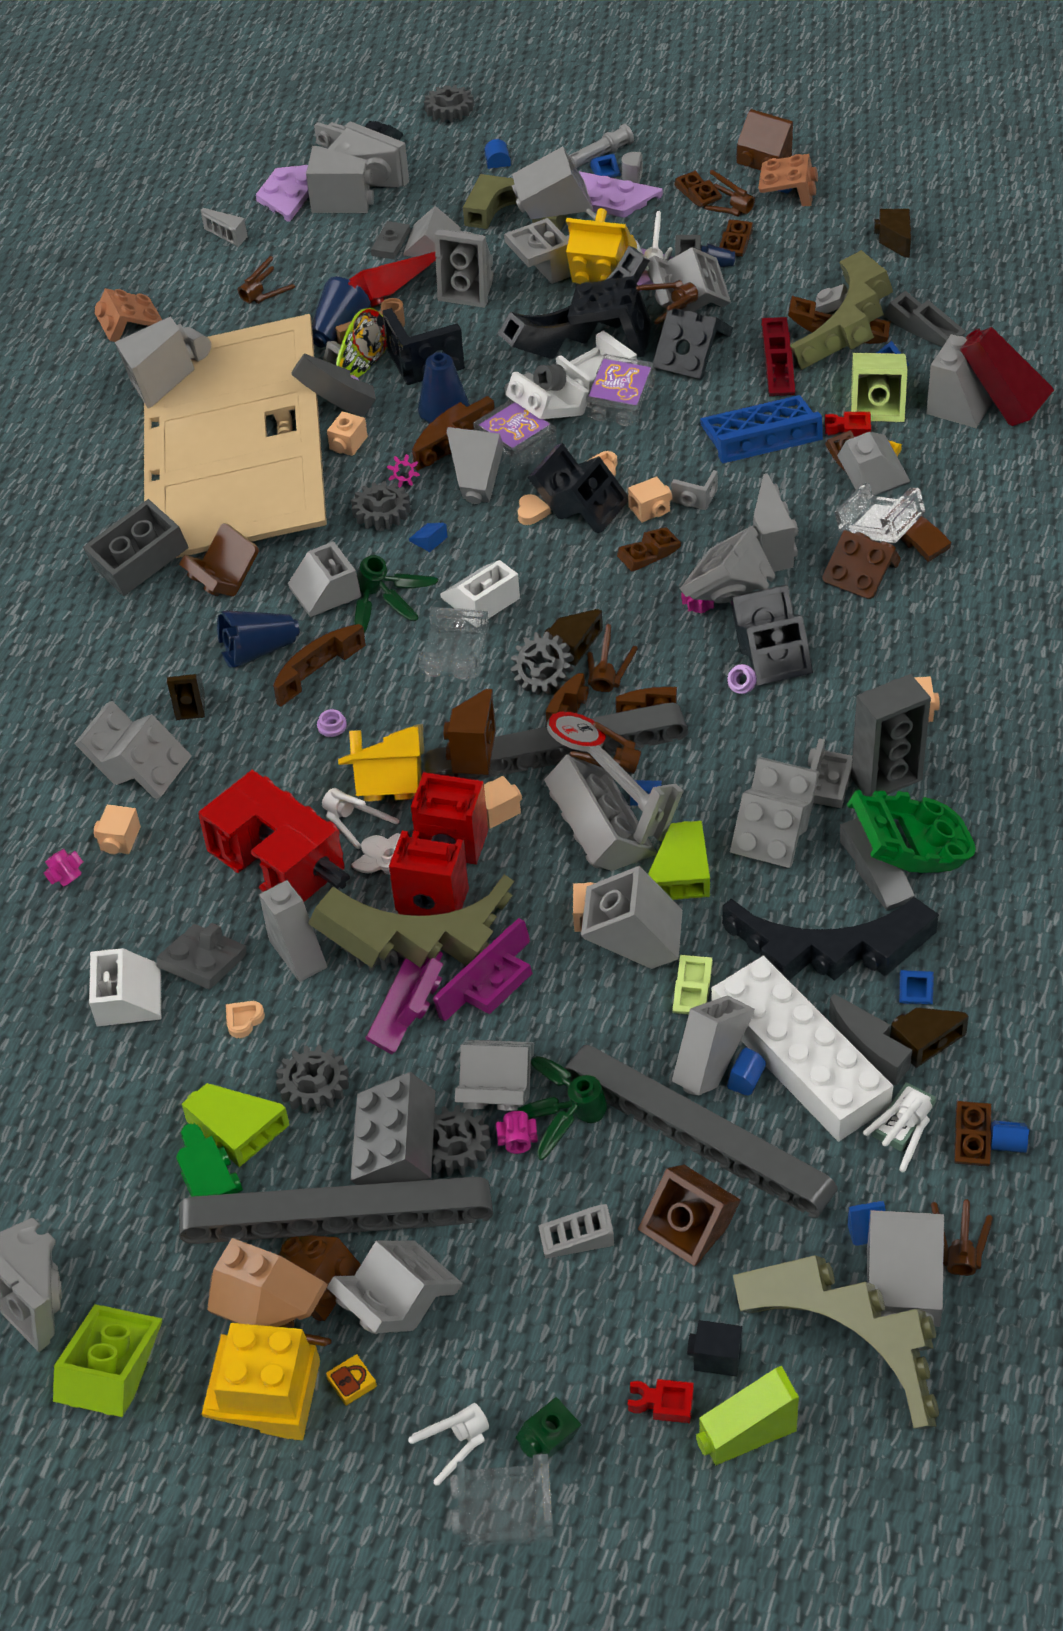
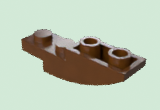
(434, 442)

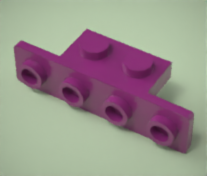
(489, 976)
(404, 1002)

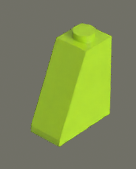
(682, 862)
(235, 1120)
(750, 1418)

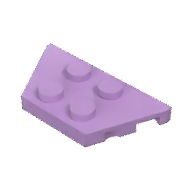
(285, 191)
(618, 196)

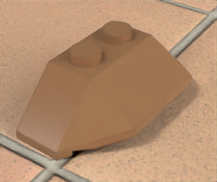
(261, 1287)

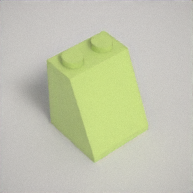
(879, 385)

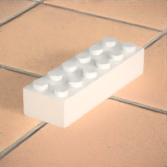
(807, 1051)

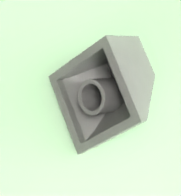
(872, 461)

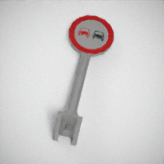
(658, 807)

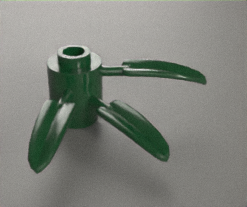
(370, 578)
(585, 1101)

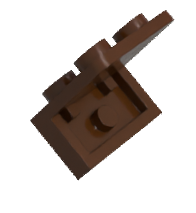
(224, 563)
(860, 564)
(322, 1258)

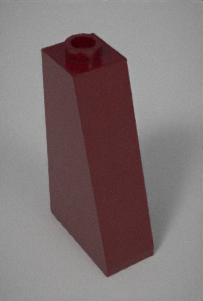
(1005, 375)

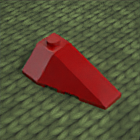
(388, 278)

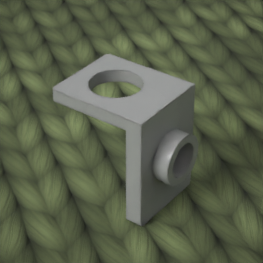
(695, 495)

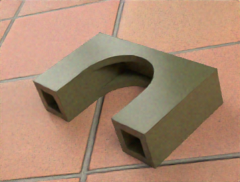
(491, 195)

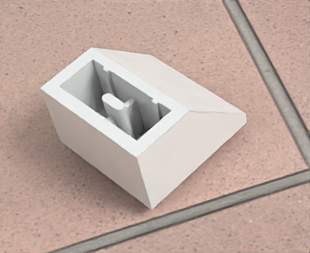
(485, 590)
(123, 987)

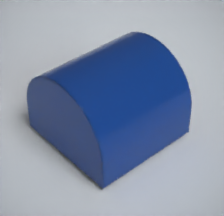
(497, 154)
(746, 1072)
(1009, 1136)

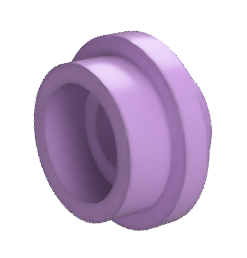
(735, 675)
(331, 723)

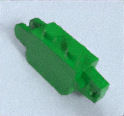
(205, 1165)

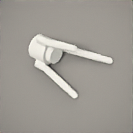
(654, 250)
(341, 805)
(911, 1112)
(465, 1424)

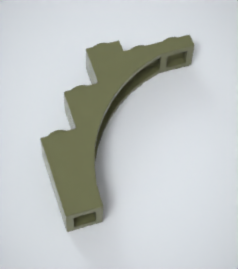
(850, 323)
(375, 933)
(896, 1337)

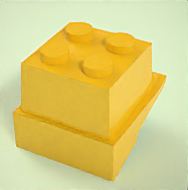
(596, 247)
(387, 766)
(263, 1380)

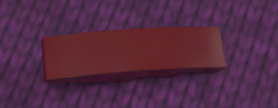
(778, 356)

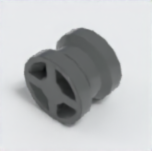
(550, 377)

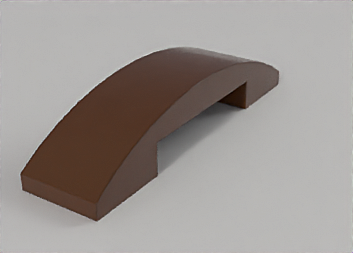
(804, 314)
(340, 642)

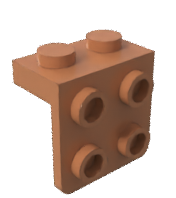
(790, 173)
(120, 307)

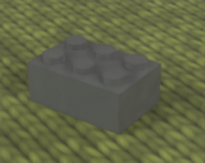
(136, 547)
(394, 1132)

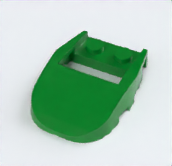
(932, 829)

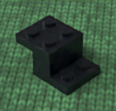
(579, 488)
(771, 634)

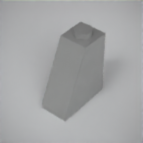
(475, 462)
(290, 932)
(710, 1043)

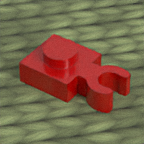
(857, 422)
(669, 1400)

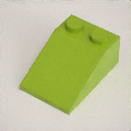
(105, 1360)

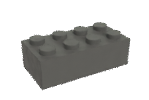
(890, 736)

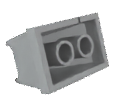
(383, 154)
(463, 267)
(730, 569)
(29, 1282)

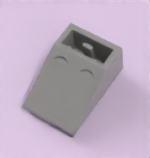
(775, 526)

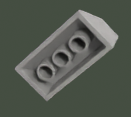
(597, 814)

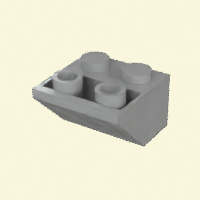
(324, 580)

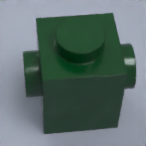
(548, 1430)

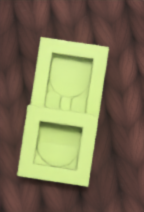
(692, 983)

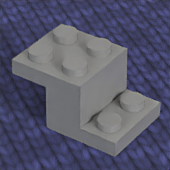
(541, 246)
(691, 267)
(133, 749)
(774, 812)
(494, 1074)
(394, 1286)

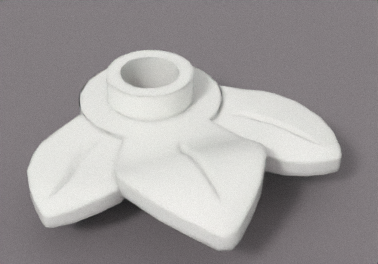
(377, 854)

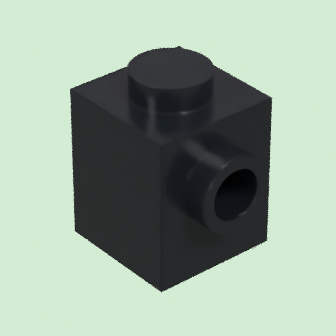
(716, 1348)

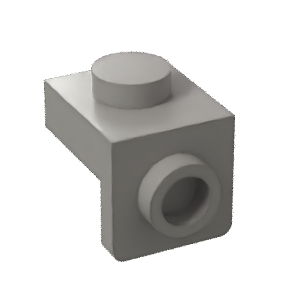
(830, 299)

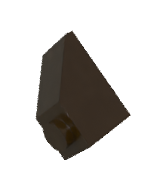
(894, 230)
(578, 632)
(187, 696)
(928, 1031)

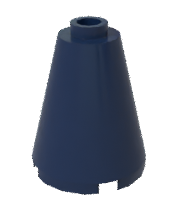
(336, 307)
(440, 387)
(254, 634)

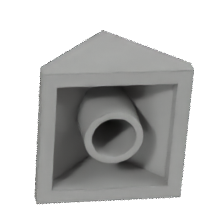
(422, 235)

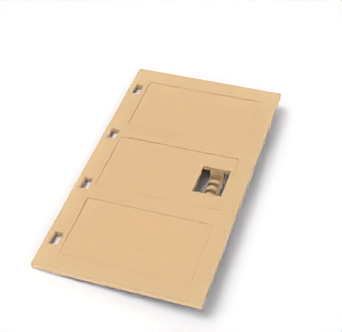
(216, 444)

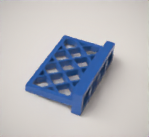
(756, 438)

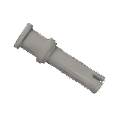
(609, 143)

